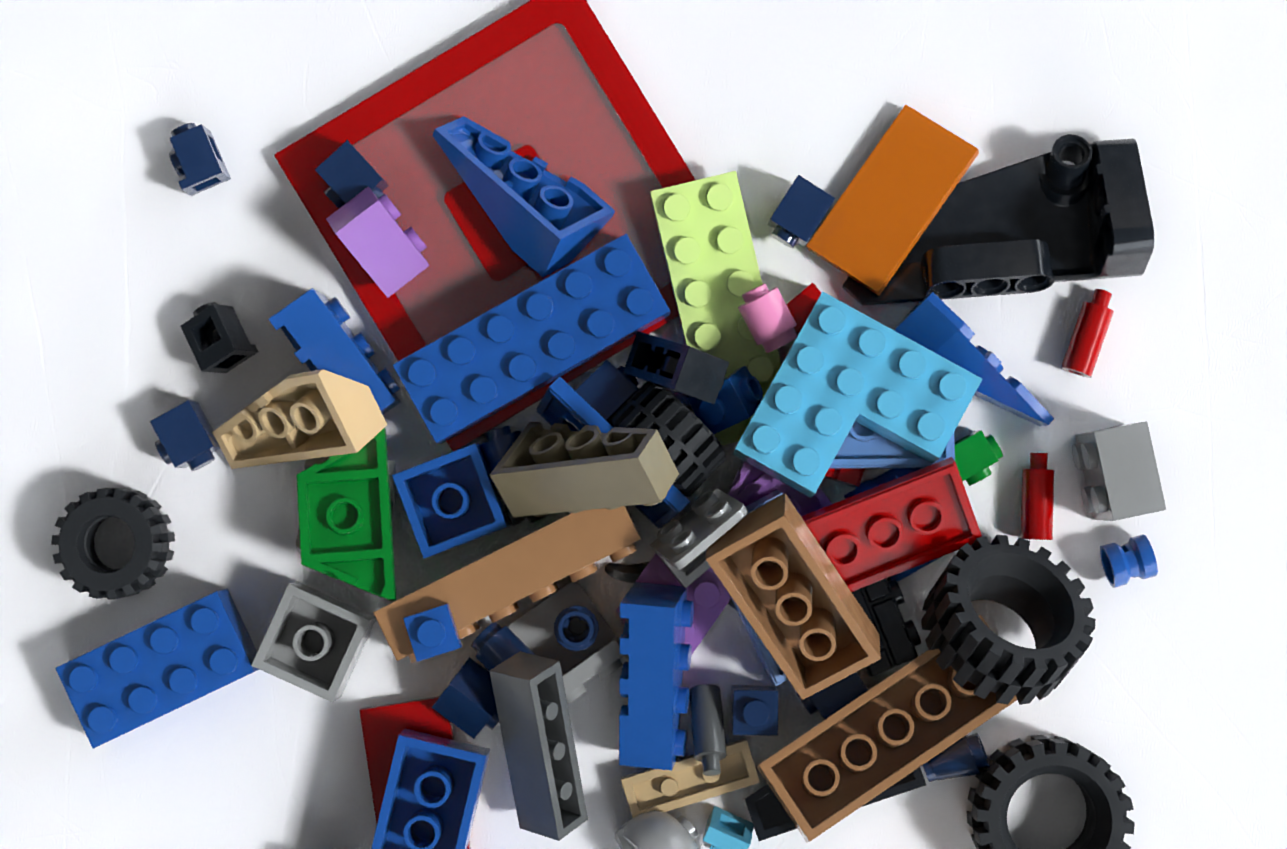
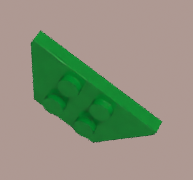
(348, 519)

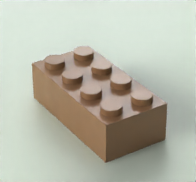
(794, 597)

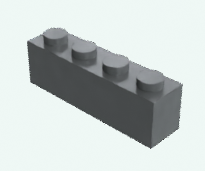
(539, 745)

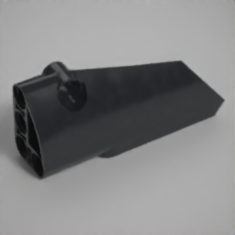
(1032, 227)

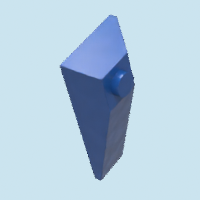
(532, 209)
(946, 334)

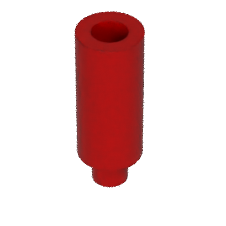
(1088, 335)
(1037, 499)

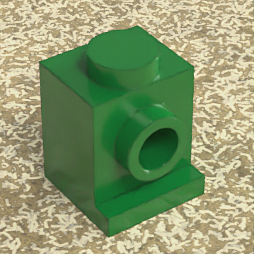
(975, 455)

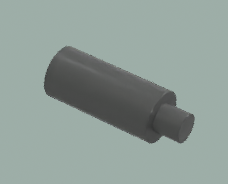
(707, 727)

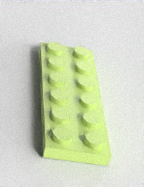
(709, 271)

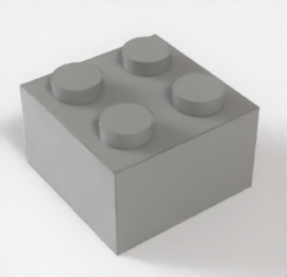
(1119, 472)
(314, 641)

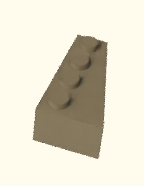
(583, 469)

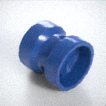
(1128, 561)

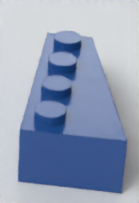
(654, 675)

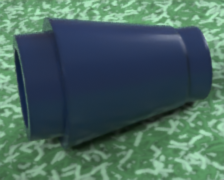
(570, 639)
(959, 760)

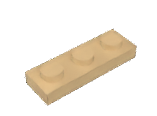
(686, 782)

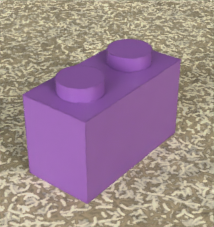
(378, 242)

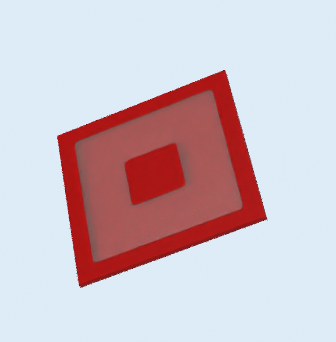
(553, 92)

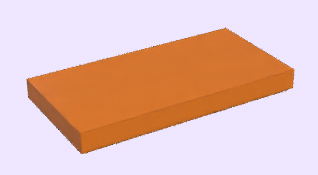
(892, 199)

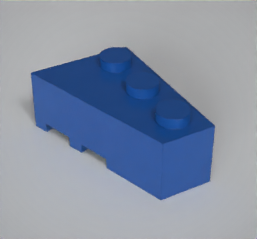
(325, 342)

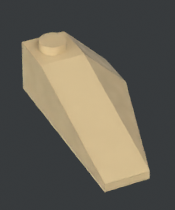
(301, 420)

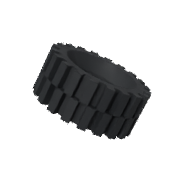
(1031, 589)
(1100, 786)

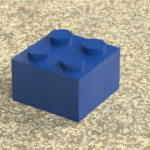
(451, 500)

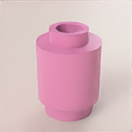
(768, 317)

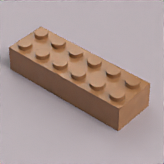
(514, 572)
(874, 743)

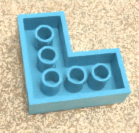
(847, 373)

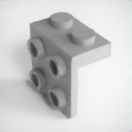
(685, 542)
(577, 667)

